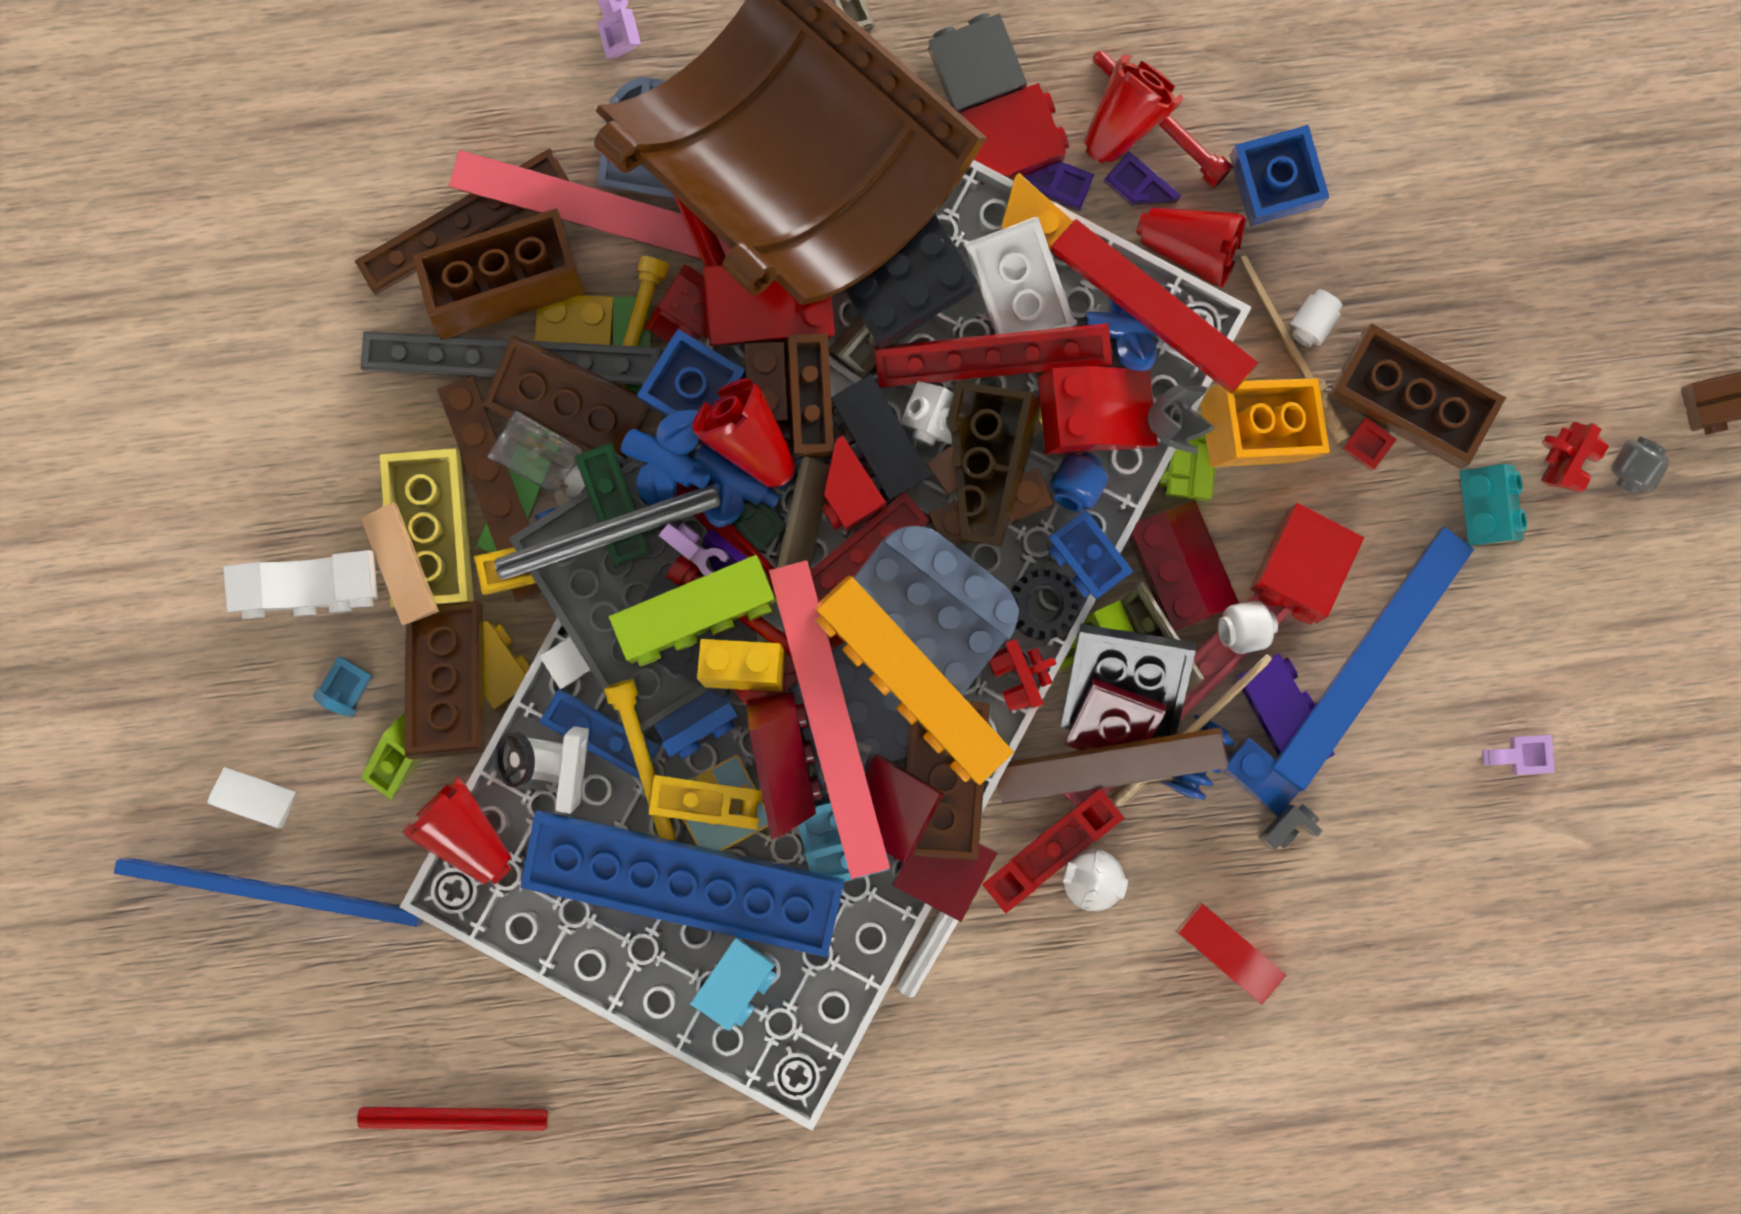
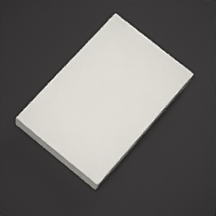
(1019, 279)

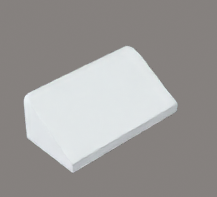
(252, 798)

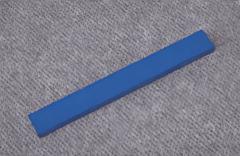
(1372, 659)
(265, 891)

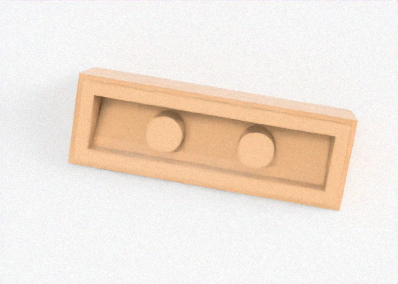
(399, 564)

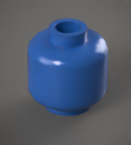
(1079, 481)

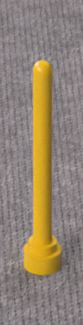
(651, 273)
(623, 699)

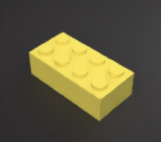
(434, 510)

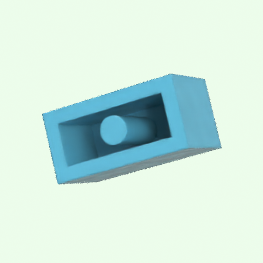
(734, 983)

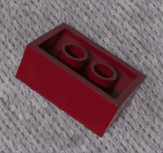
(1182, 565)
(782, 761)

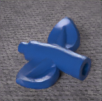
(1132, 339)
(665, 458)
(732, 486)

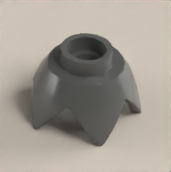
(1176, 421)

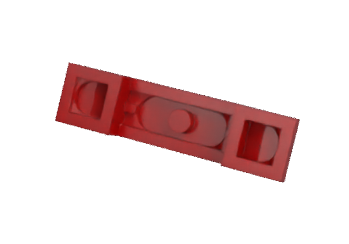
(1052, 850)

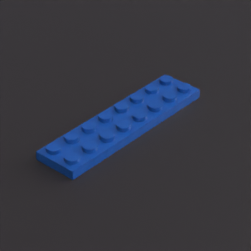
(681, 883)

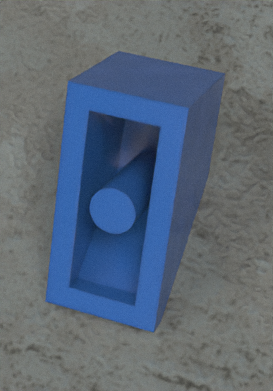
(1251, 769)

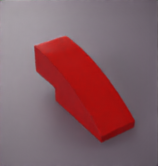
(1230, 953)

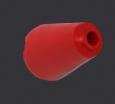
(1129, 109)
(1195, 240)
(746, 433)
(460, 834)

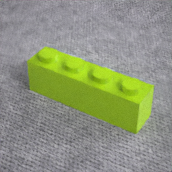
(693, 610)

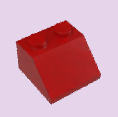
(849, 491)

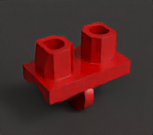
(1569, 453)
(1026, 692)

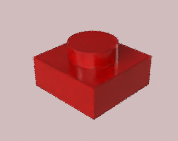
(1369, 444)

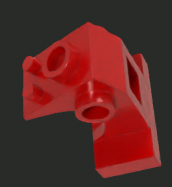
(681, 308)

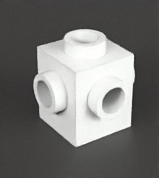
(928, 414)

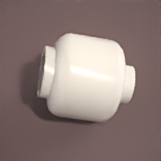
(1247, 627)

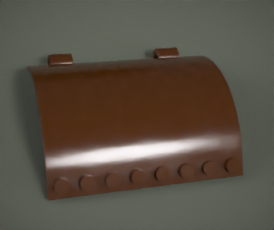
(797, 146)

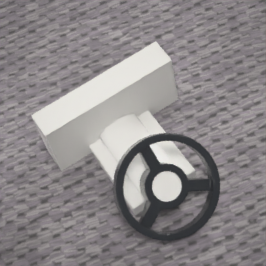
(548, 762)

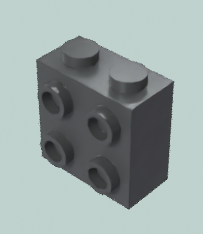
(976, 62)

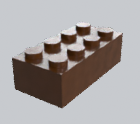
(498, 274)
(1416, 396)

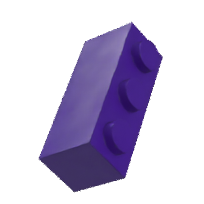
(1278, 701)

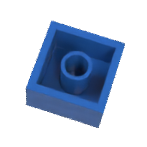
(1279, 175)
(687, 376)

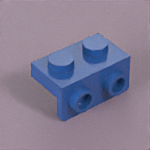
(1089, 555)
(694, 722)

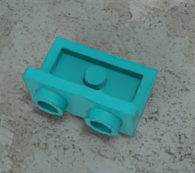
(1493, 504)

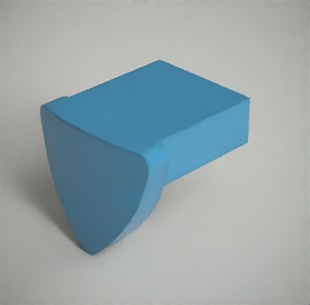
(342, 687)

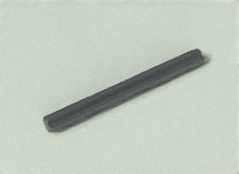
(607, 532)

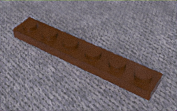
(489, 478)

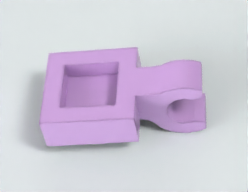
(617, 28)
(685, 541)
(1526, 755)

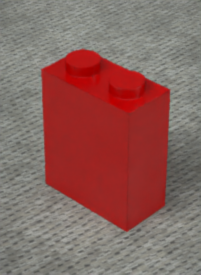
(1018, 132)
(1306, 564)

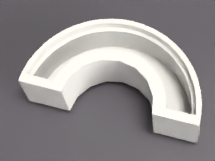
(302, 586)

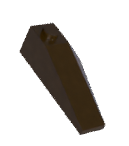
(991, 446)

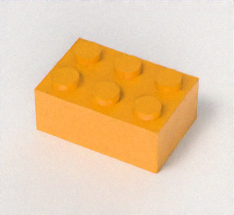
(1265, 423)

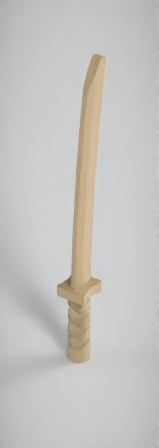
(1332, 419)
(1126, 791)

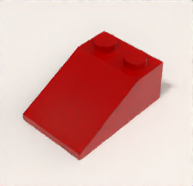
(771, 316)
(1095, 409)

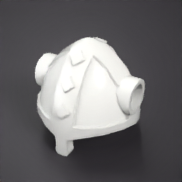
(1094, 880)

